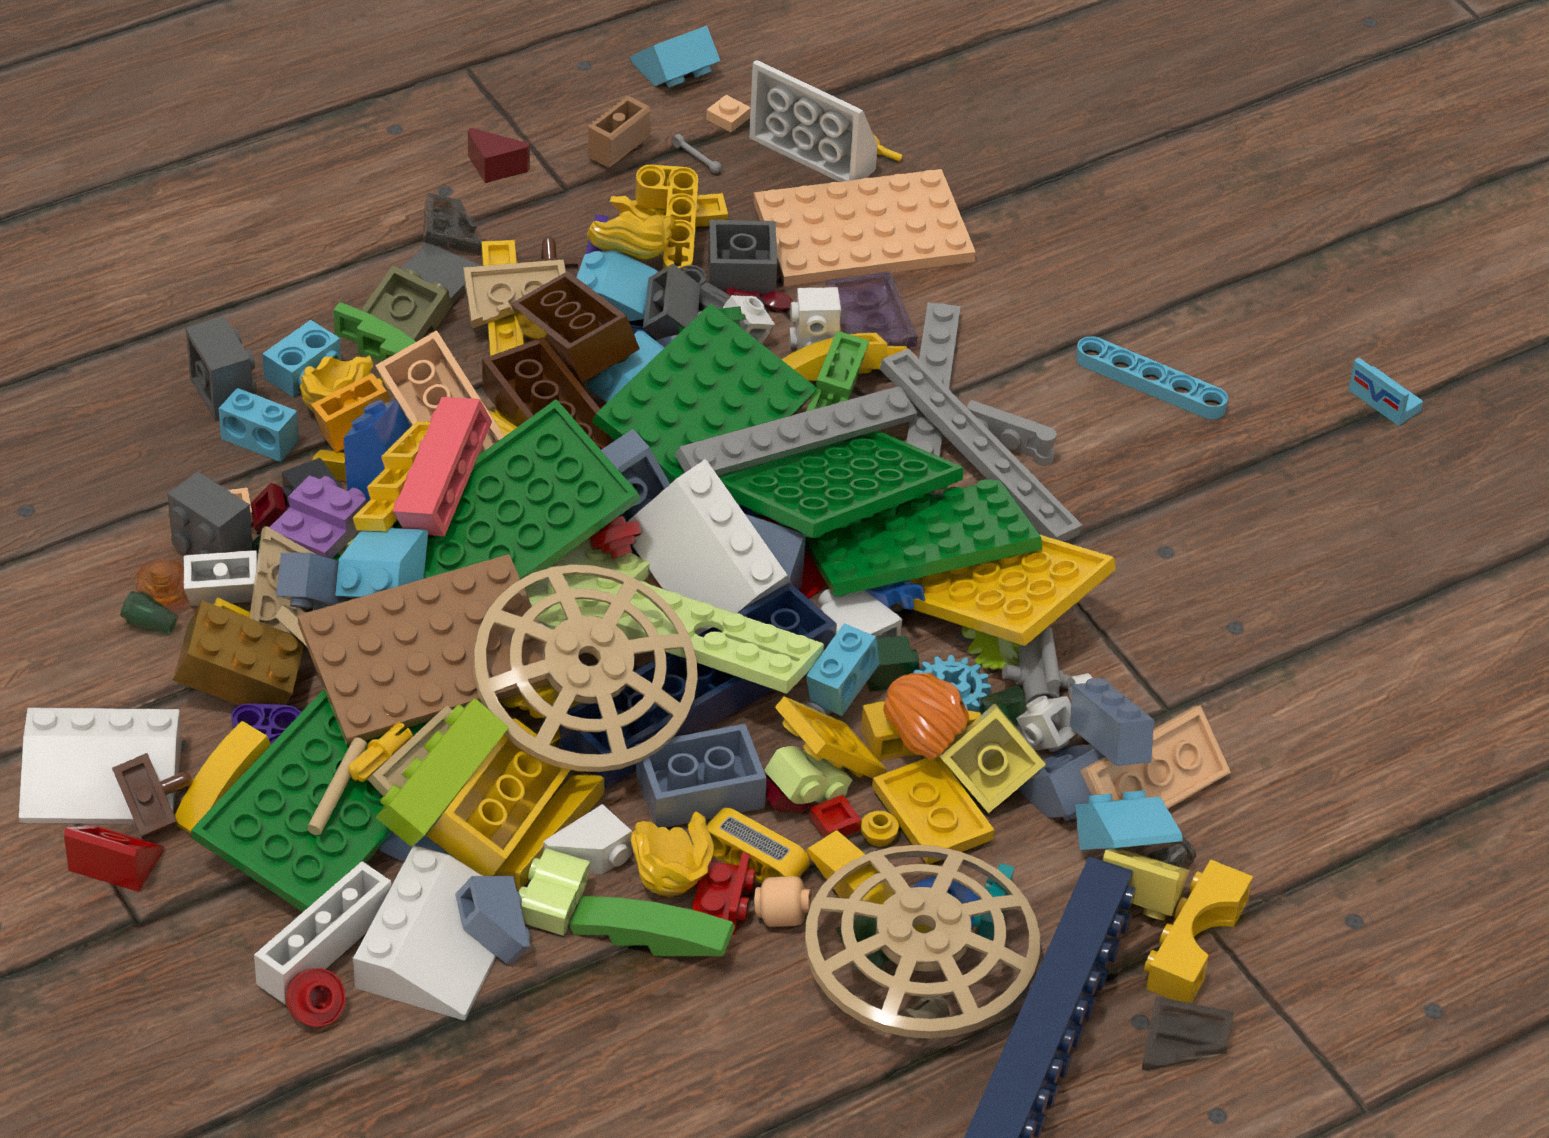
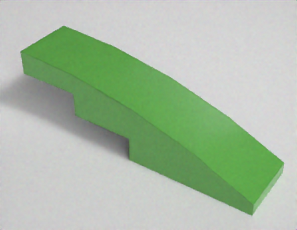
(370, 333)
(839, 370)
(662, 927)

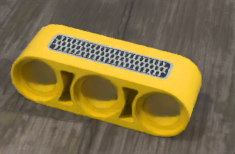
(769, 852)

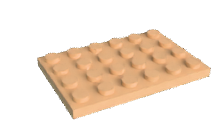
(865, 227)

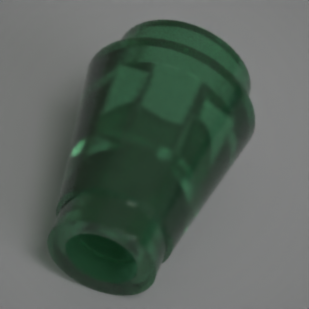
(147, 613)

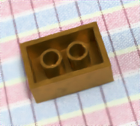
(238, 658)

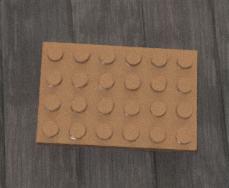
(413, 648)

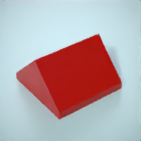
(110, 856)

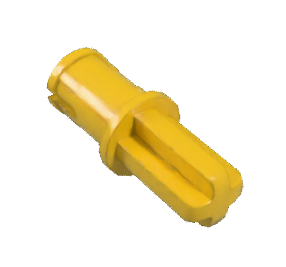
(379, 752)

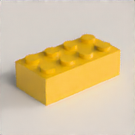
(496, 806)

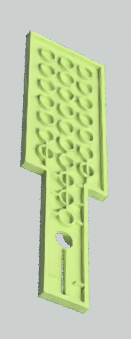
(742, 649)

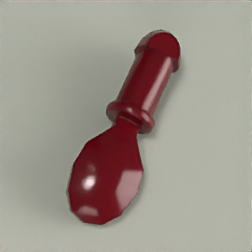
(774, 300)

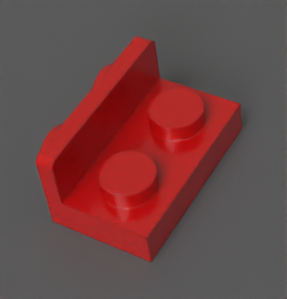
(723, 890)

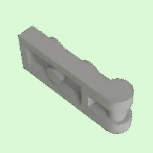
(1017, 432)

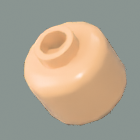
(782, 901)

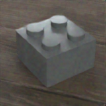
(743, 255)
(218, 362)
(208, 518)

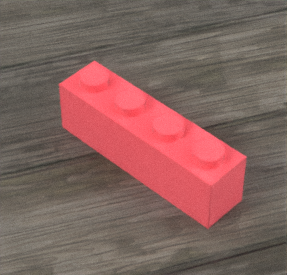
(442, 465)

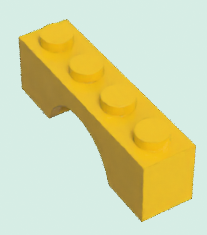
(1214, 901)

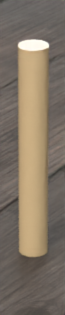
(335, 788)

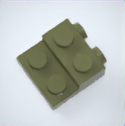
(409, 302)

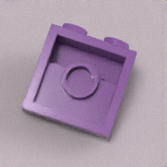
(321, 516)

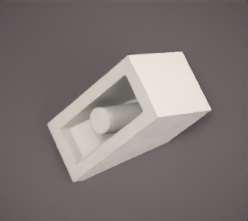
(595, 838)

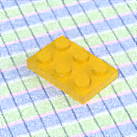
(829, 739)
(933, 806)

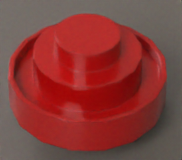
(616, 537)
(315, 997)

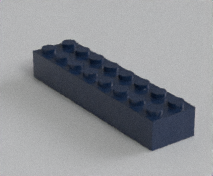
(716, 691)

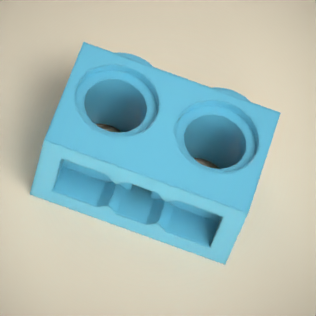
(302, 348)
(258, 424)
(843, 669)

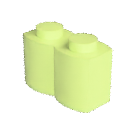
(806, 778)
(553, 891)

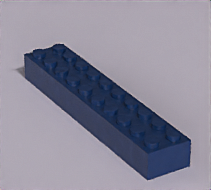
(1057, 1005)

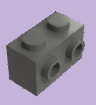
(670, 302)

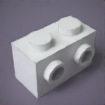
(814, 315)
(220, 575)

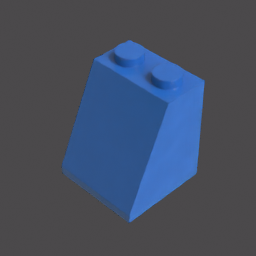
(369, 440)

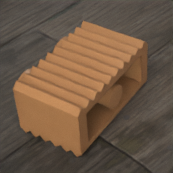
(618, 131)

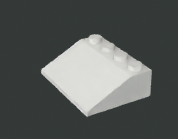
(810, 125)
(706, 544)
(72, 758)
(418, 940)

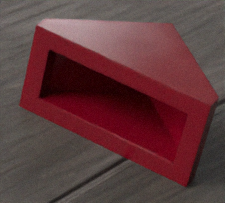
(497, 155)

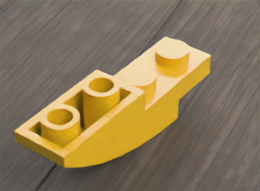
(810, 359)

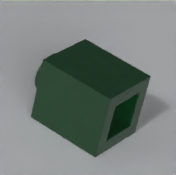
(895, 661)

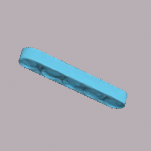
(1162, 388)

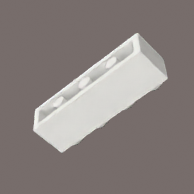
(322, 930)

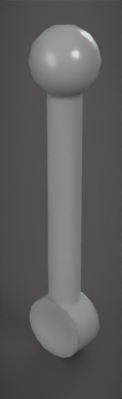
(678, 141)

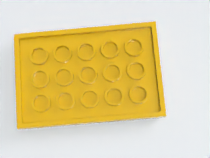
(1015, 594)

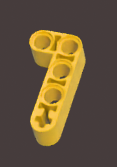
(674, 190)

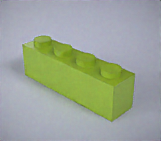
(441, 772)

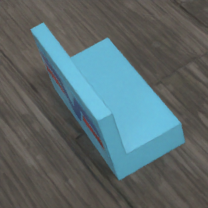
(1383, 393)

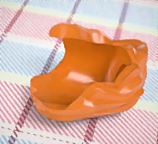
(925, 713)

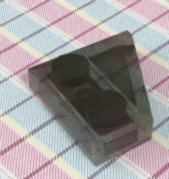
(449, 225)
(1185, 1033)

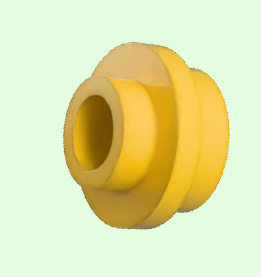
(879, 828)

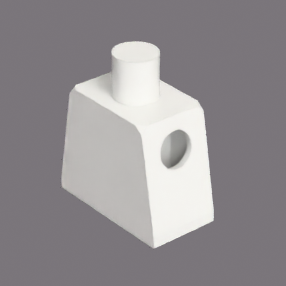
(861, 612)

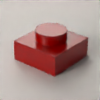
(835, 815)

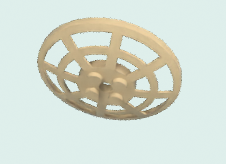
(582, 682)
(919, 950)

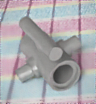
(1038, 668)

